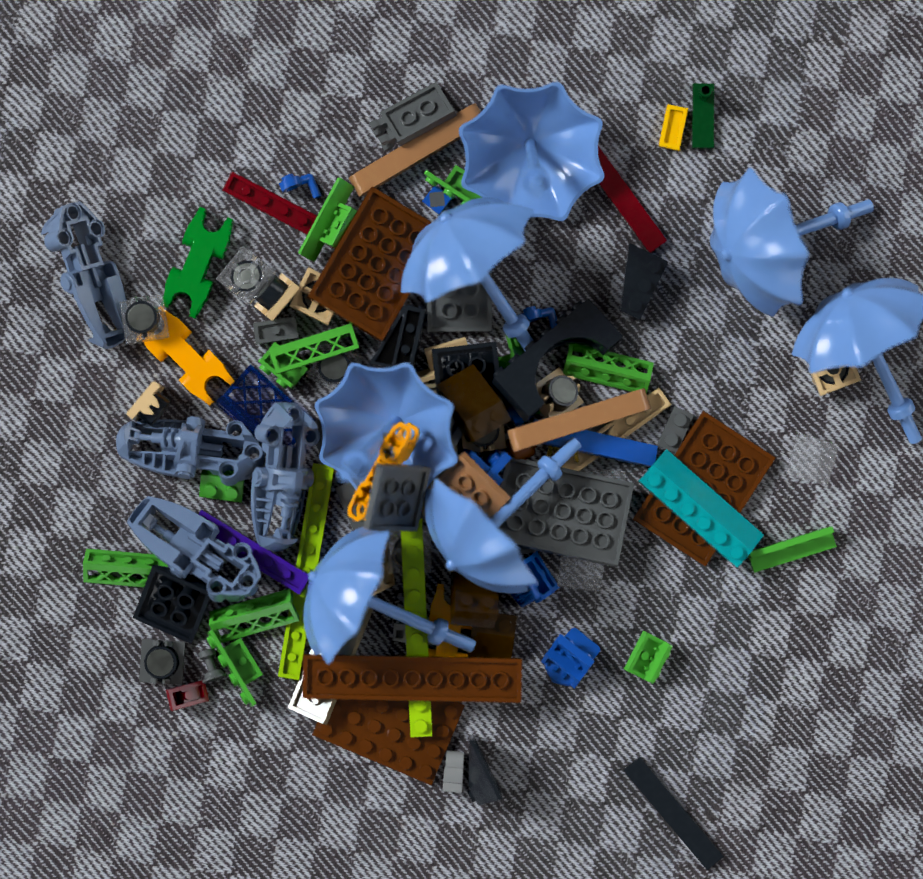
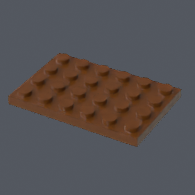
(368, 265)
(722, 461)
(382, 734)

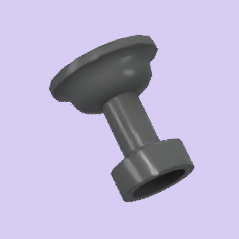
(213, 674)

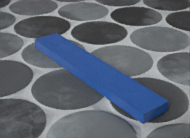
(610, 447)

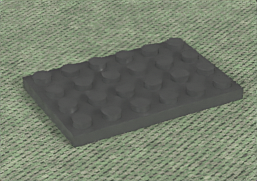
(569, 517)

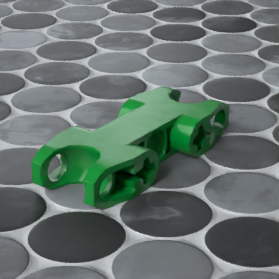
(192, 277)

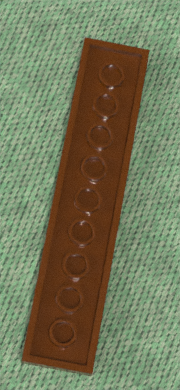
(413, 678)

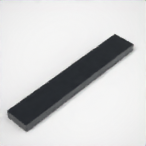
(673, 813)

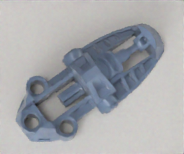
(87, 274)
(190, 447)
(284, 475)
(193, 548)

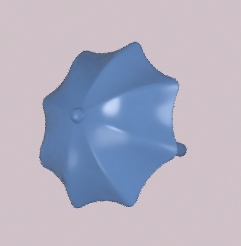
(532, 150)
(760, 243)
(462, 250)
(858, 327)
(367, 407)
(474, 542)
(344, 588)

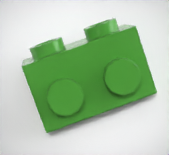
(287, 378)
(213, 487)
(648, 657)

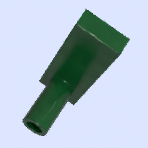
(702, 116)

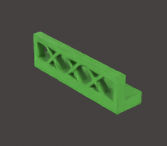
(310, 342)
(607, 372)
(792, 549)
(122, 562)
(251, 612)

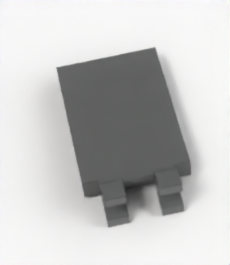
(412, 117)

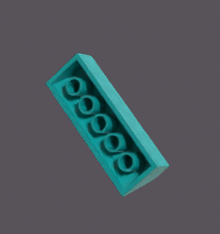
(701, 508)

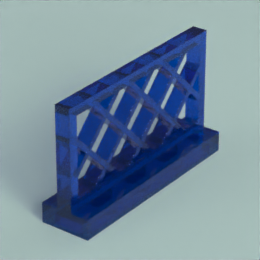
(236, 412)

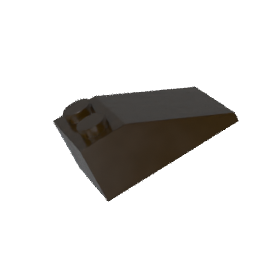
(474, 403)
(472, 603)
(496, 641)

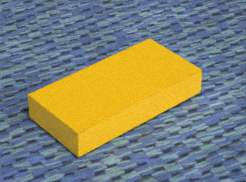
(673, 127)

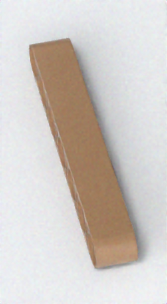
(411, 152)
(579, 420)

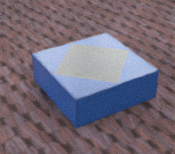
(436, 200)

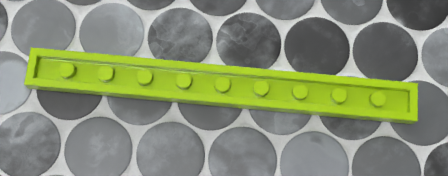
(307, 560)
(415, 602)

